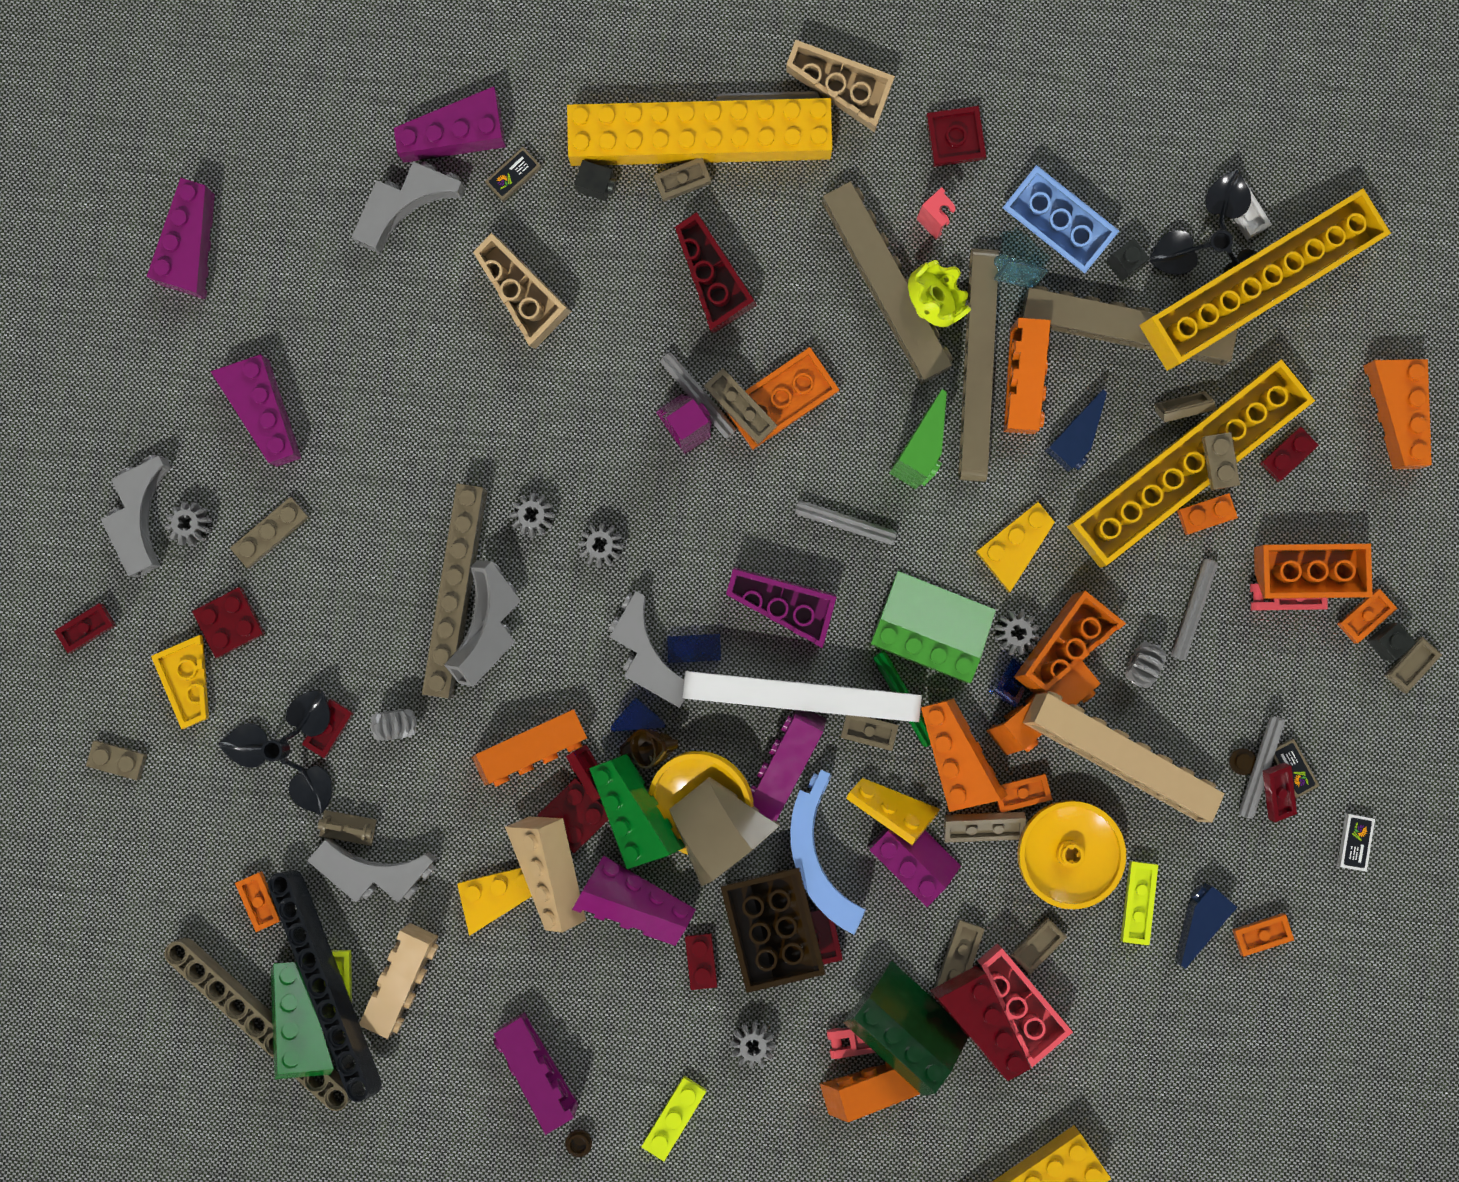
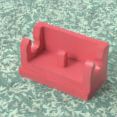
(932, 216)

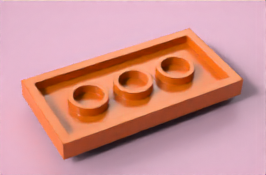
(791, 392)

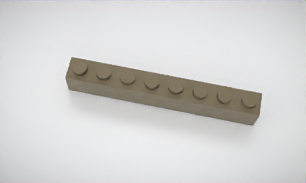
(886, 281)
(1107, 322)
(454, 588)

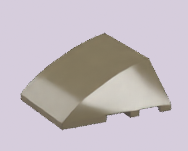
(718, 828)

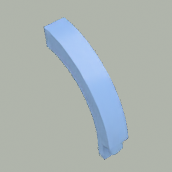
(816, 883)

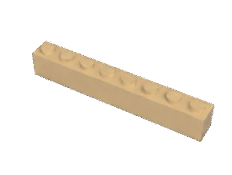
(1123, 757)

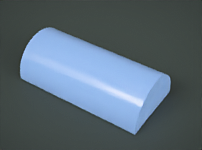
(1060, 219)

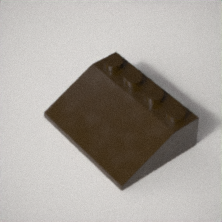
(772, 929)

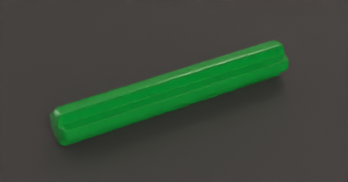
(896, 685)

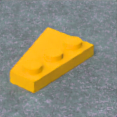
(1015, 545)
(184, 680)
(893, 809)
(491, 897)

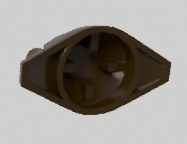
(648, 747)

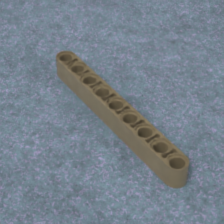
(978, 366)
(244, 1019)

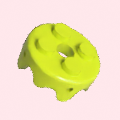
(934, 282)

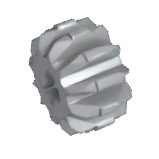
(523, 513)
(179, 524)
(609, 547)
(1019, 623)
(1145, 664)
(393, 724)
(764, 1044)

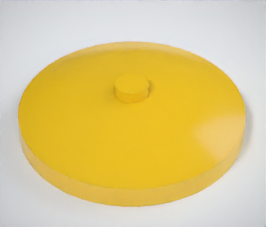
(687, 772)
(1071, 854)

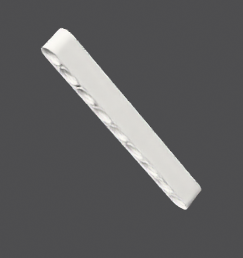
(802, 696)

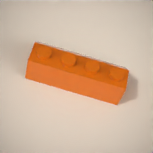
(1314, 570)

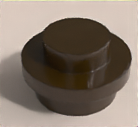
(1242, 761)
(578, 1143)

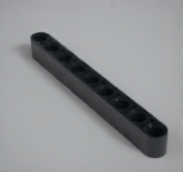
(334, 994)

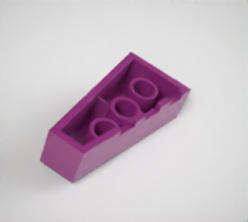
(455, 129)
(185, 241)
(258, 402)
(686, 422)
(786, 603)
(787, 762)
(634, 903)
(536, 1073)

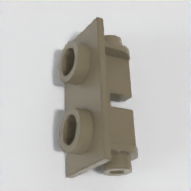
(347, 827)

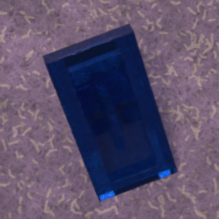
(1006, 686)
(637, 717)

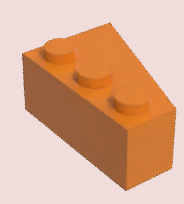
(865, 1092)

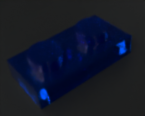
(694, 648)

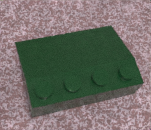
(908, 1029)

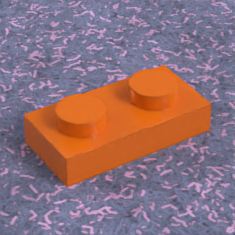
(1207, 514)
(1367, 616)
(1025, 793)
(258, 901)
(1263, 934)

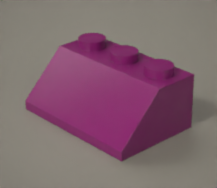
(921, 867)

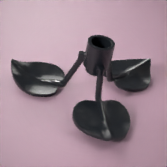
(1226, 197)
(249, 748)

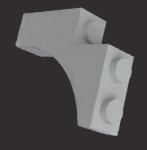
(390, 205)
(130, 525)
(487, 636)
(646, 667)
(357, 876)

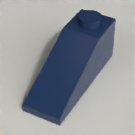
(1077, 438)
(1203, 918)

